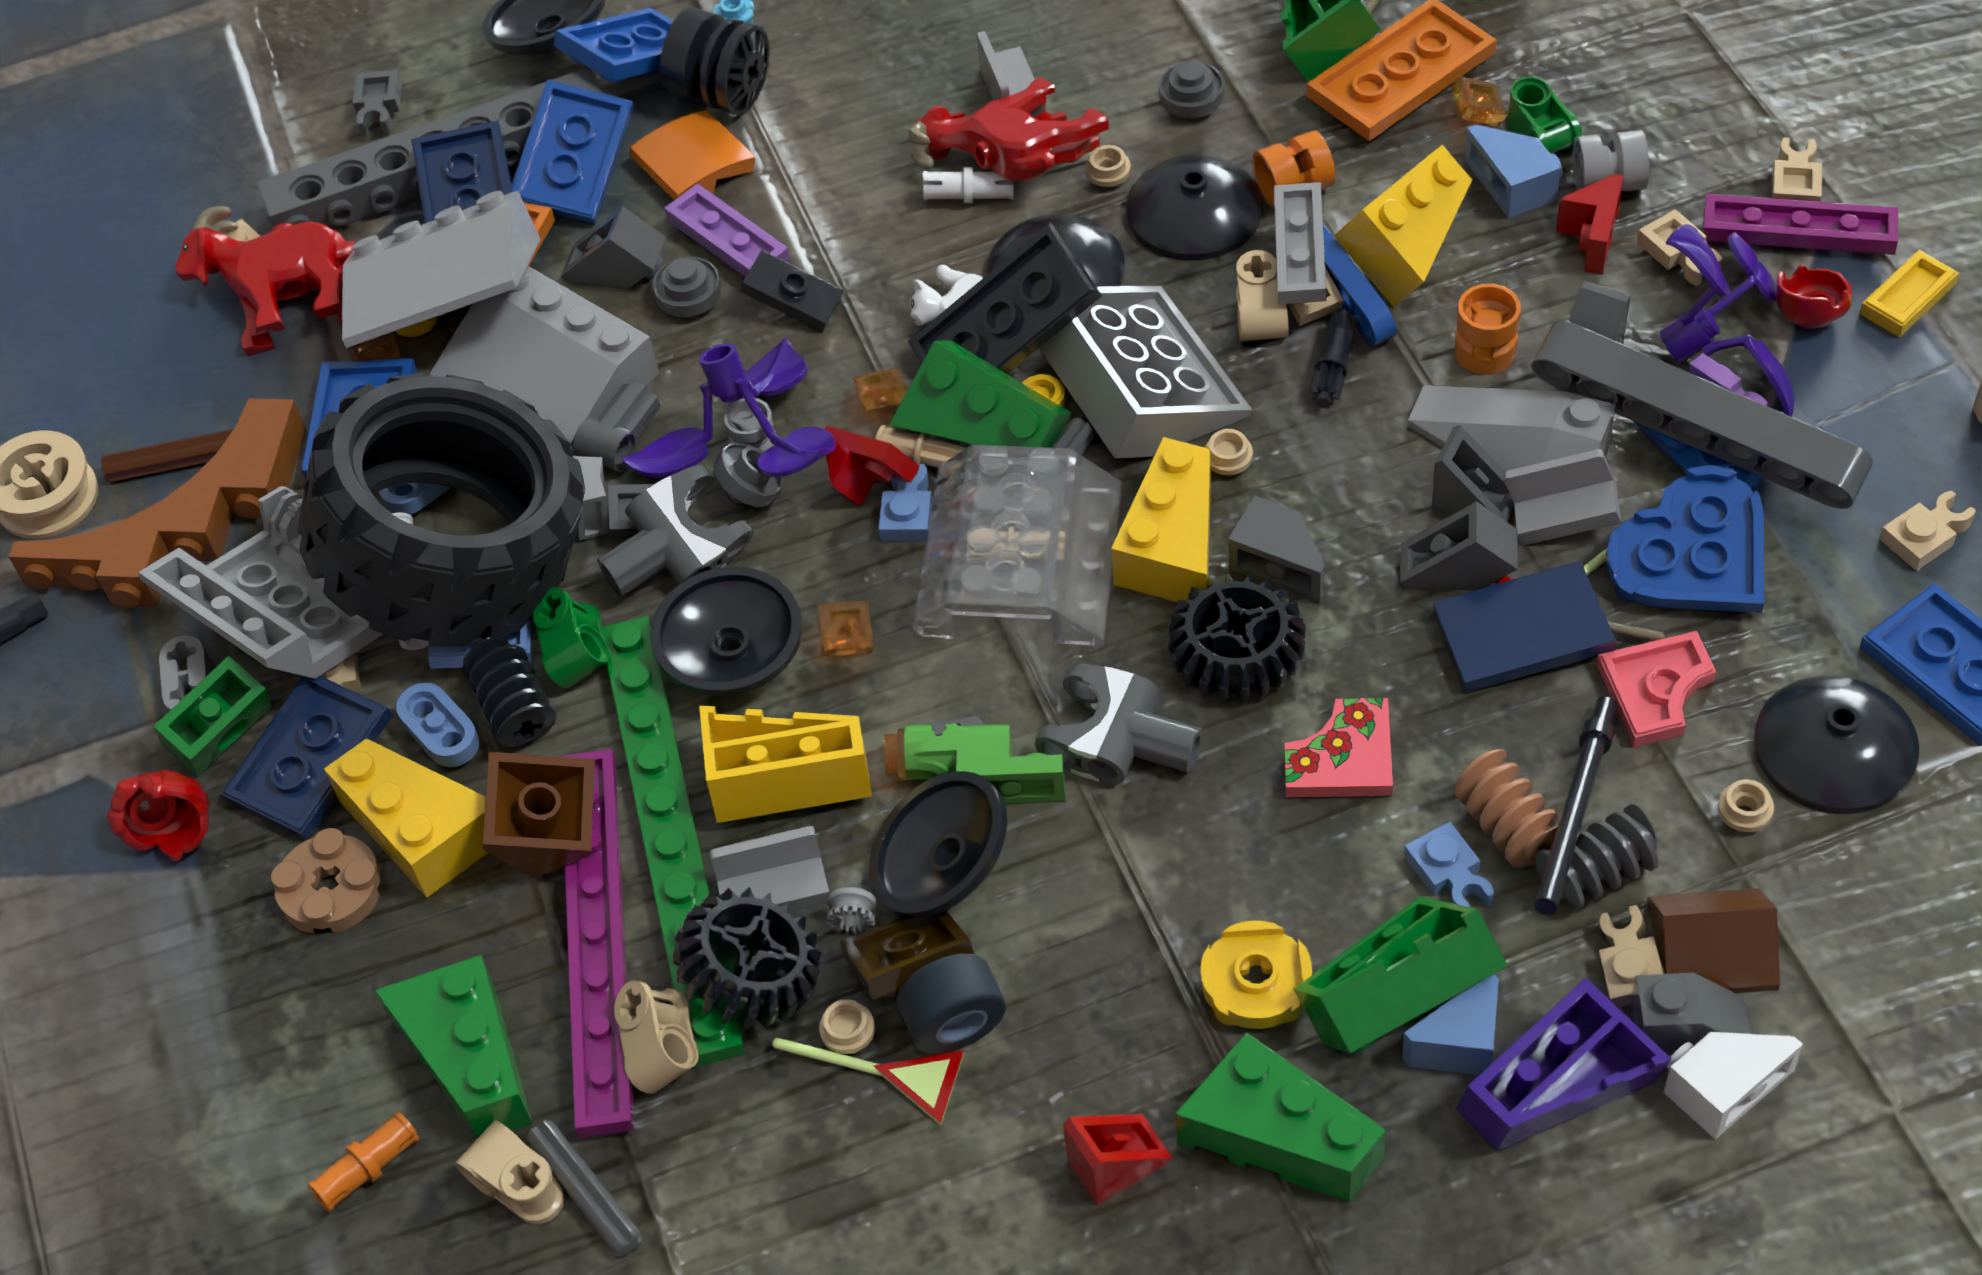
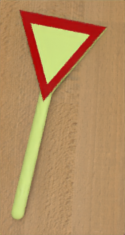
(923, 1080)

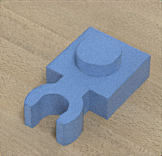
(906, 509)
(1449, 864)

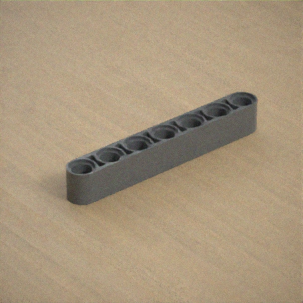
(1703, 415)

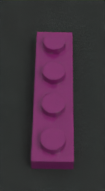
(1801, 223)

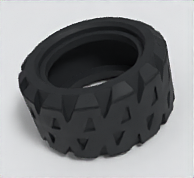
(455, 437)

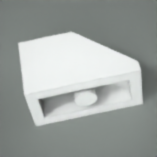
(1728, 1075)

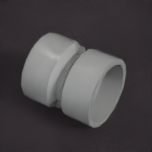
(1622, 155)

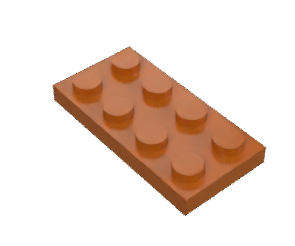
(1401, 68)

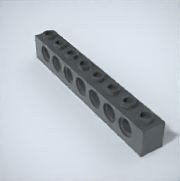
(384, 171)

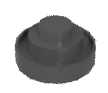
(1191, 89)
(686, 286)
(741, 478)

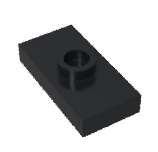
(791, 291)

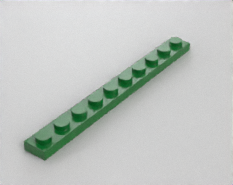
(663, 811)

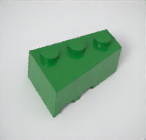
(1324, 32)
(976, 403)
(1399, 973)
(462, 1041)
(1283, 1121)

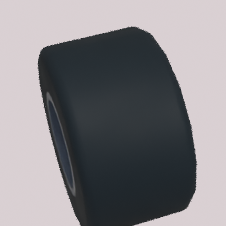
(951, 1003)

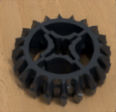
(1227, 652)
(713, 958)

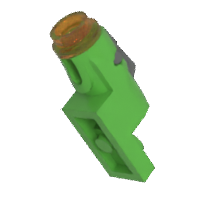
(978, 748)

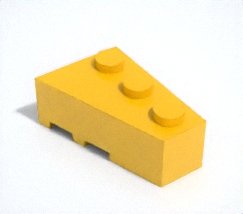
(1406, 225)
(1167, 528)
(781, 763)
(411, 812)

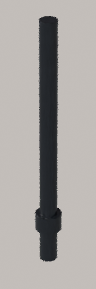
(1595, 741)

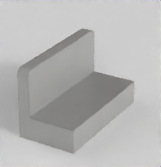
(1004, 71)
(1563, 497)
(779, 864)

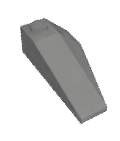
(1515, 424)

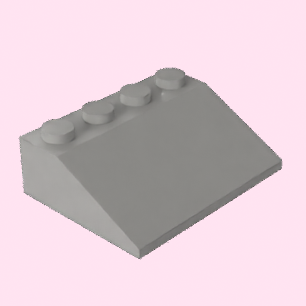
(436, 266)
(549, 351)
(1142, 372)

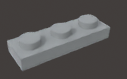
(1299, 243)

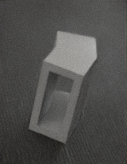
(594, 514)

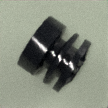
(714, 60)

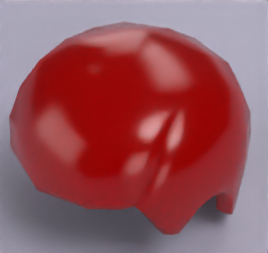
(1813, 296)

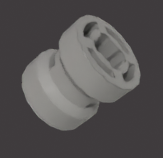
(744, 427)

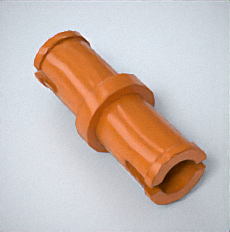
(363, 1161)

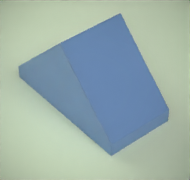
(1456, 1034)

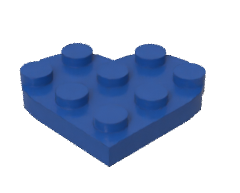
(1695, 548)

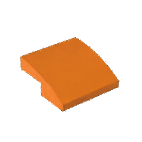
(691, 153)

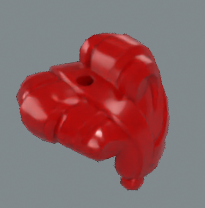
(172, 819)

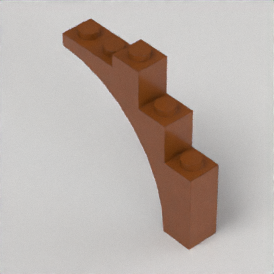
(193, 517)

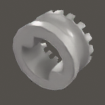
(851, 910)

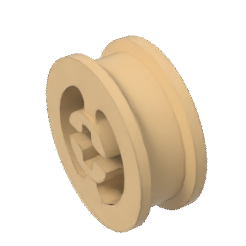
(57, 467)

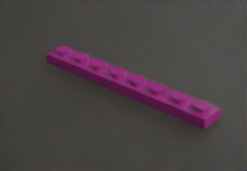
(598, 966)

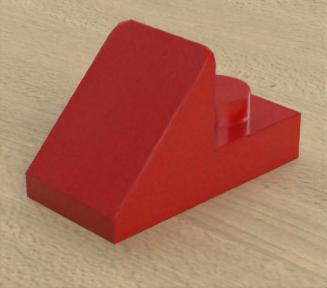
(1593, 217)
(862, 460)

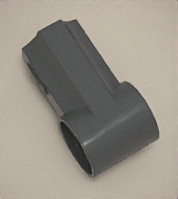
(618, 426)

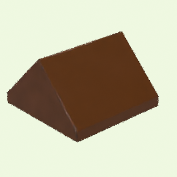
(538, 810)
(1720, 937)

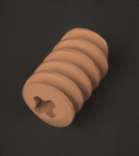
(1506, 808)

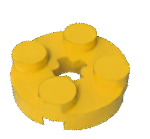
(1247, 1003)

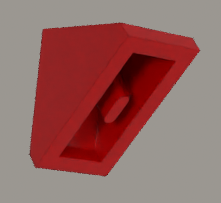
(1112, 1152)

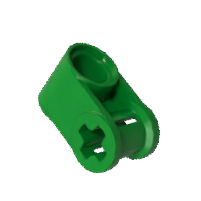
(1540, 114)
(569, 638)

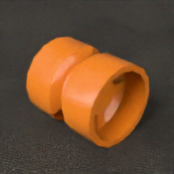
(1301, 161)
(1487, 329)

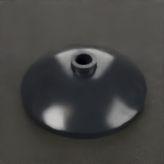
(531, 25)
(1194, 207)
(1090, 241)
(721, 613)
(1830, 763)
(938, 844)

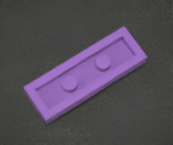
(722, 229)

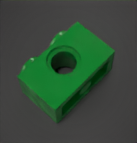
(212, 716)

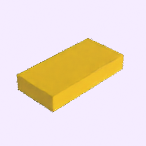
(1909, 293)

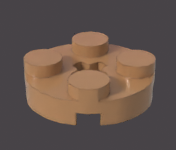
(315, 859)

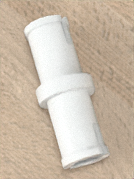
(966, 185)

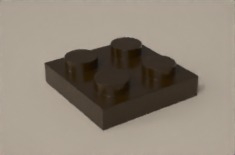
(896, 950)

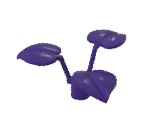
(1697, 327)
(729, 381)

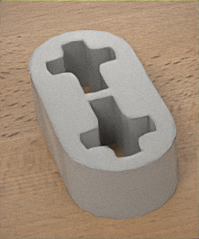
(173, 680)

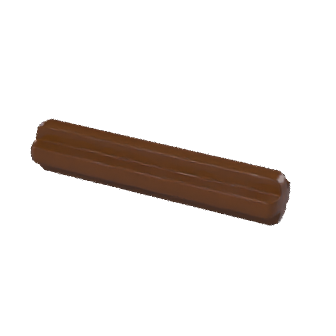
(162, 456)

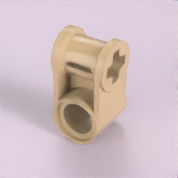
(1257, 298)
(659, 1039)
(512, 1174)

